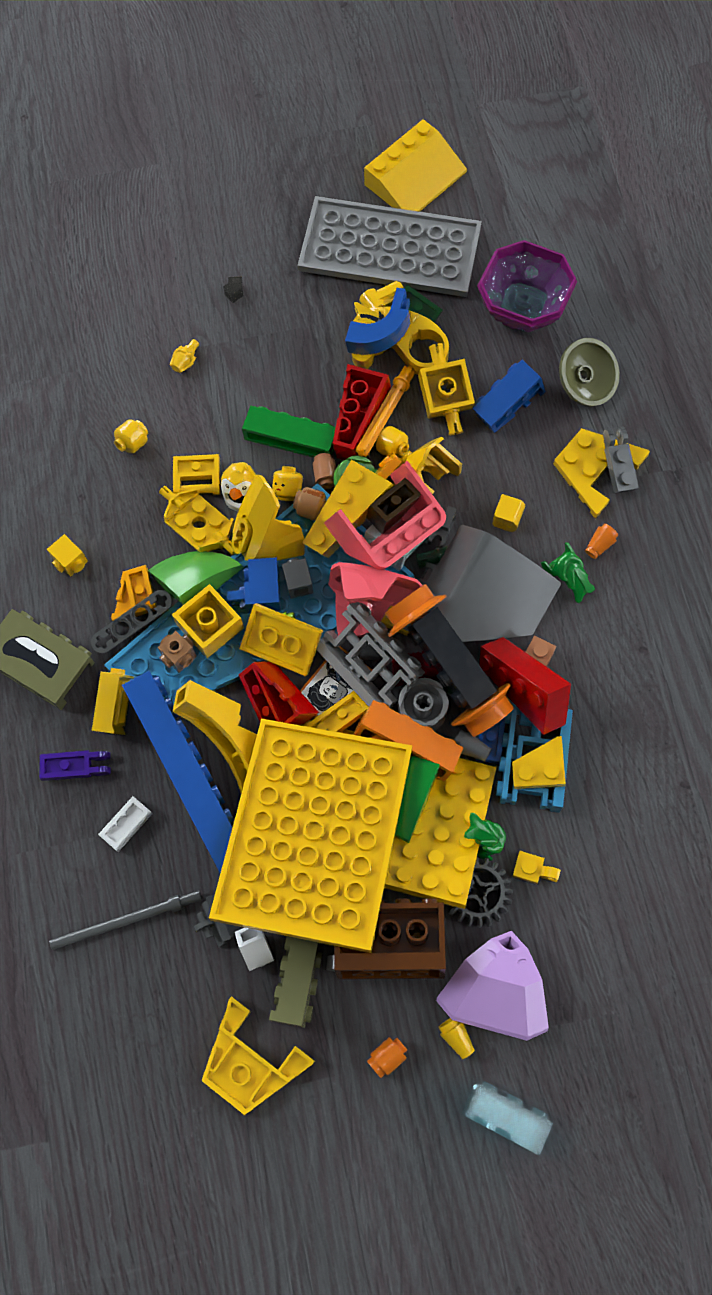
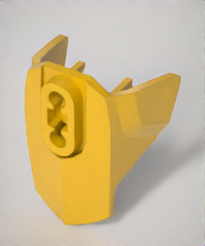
(432, 459)
(258, 532)

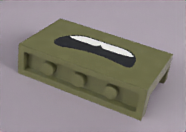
(39, 658)

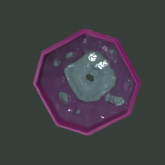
(526, 286)

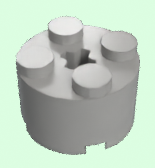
(427, 692)

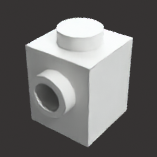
(254, 947)

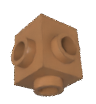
(177, 651)

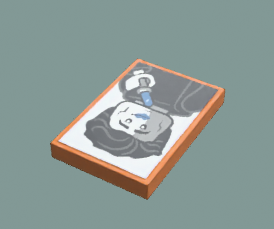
(326, 687)

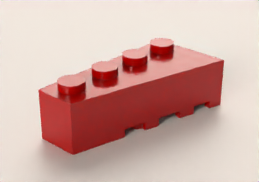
(360, 401)
(533, 688)

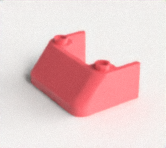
(414, 527)

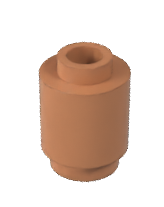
(324, 469)

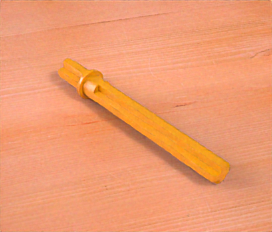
(400, 385)

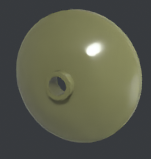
(598, 372)

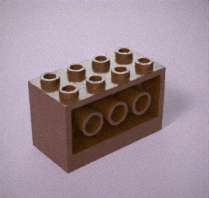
(403, 954)

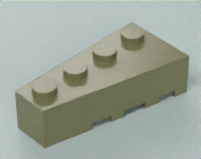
(297, 982)

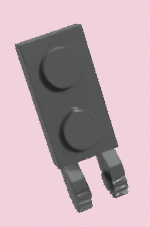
(620, 461)

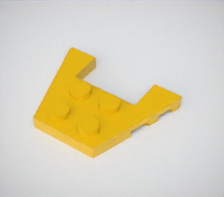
(585, 462)
(240, 1072)

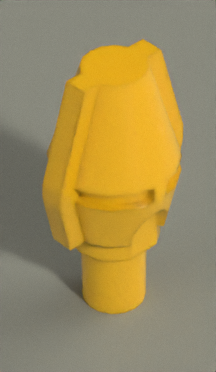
(184, 357)

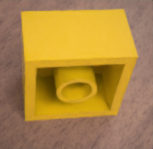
(208, 621)

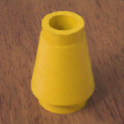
(457, 1037)

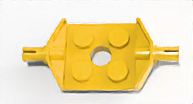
(189, 507)

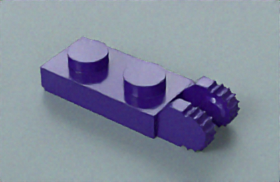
(72, 765)

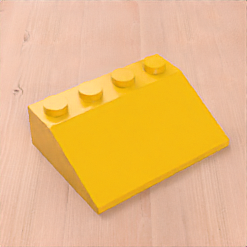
(414, 169)

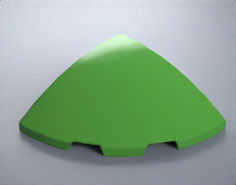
(192, 572)

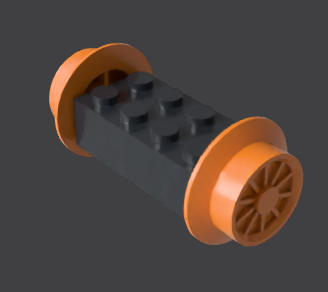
(452, 660)

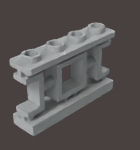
(354, 670)

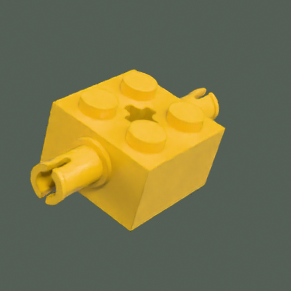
(454, 377)

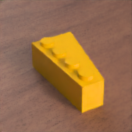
(352, 495)

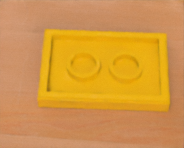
(281, 639)

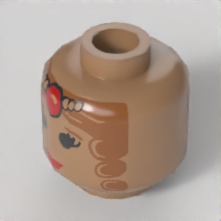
(309, 503)

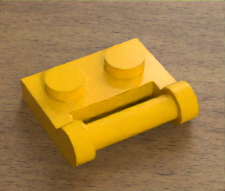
(197, 468)

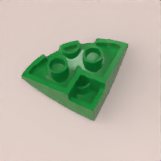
(418, 785)

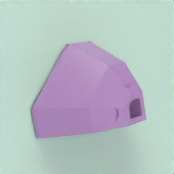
(498, 990)

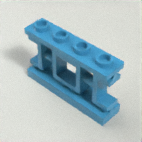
(515, 751)

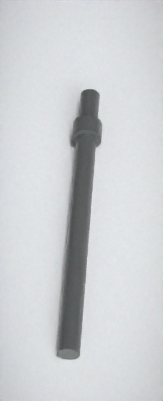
(174, 903)

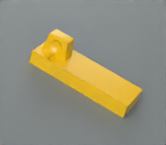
(341, 714)

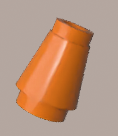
(602, 539)

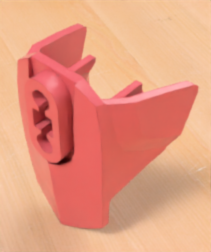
(368, 586)

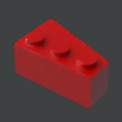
(275, 695)

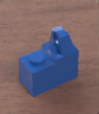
(260, 586)

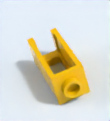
(111, 702)

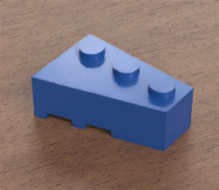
(508, 396)

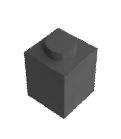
(297, 577)

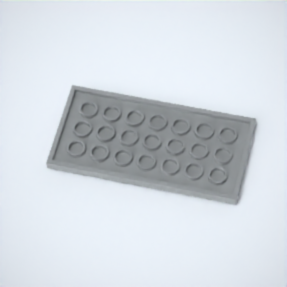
(390, 246)

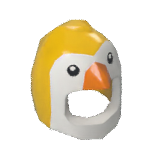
(236, 482)

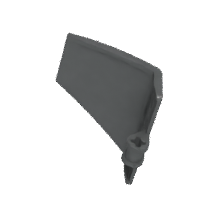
(488, 587)

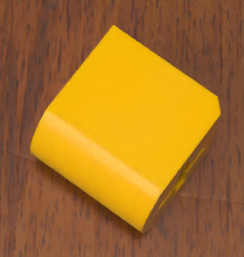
(508, 513)

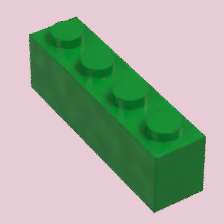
(288, 432)

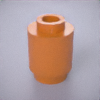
(387, 1057)

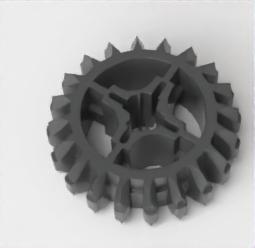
(498, 884)

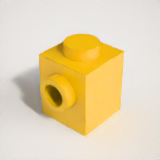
(67, 556)

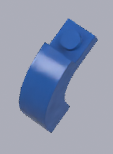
(381, 335)

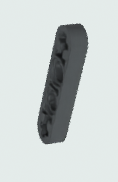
(133, 623)

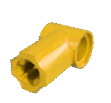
(381, 297)

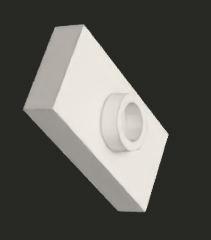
(125, 824)

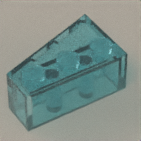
(508, 1117)

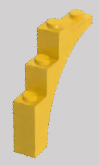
(219, 721)

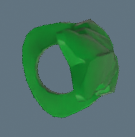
(570, 570)
(487, 834)

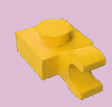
(531, 867)

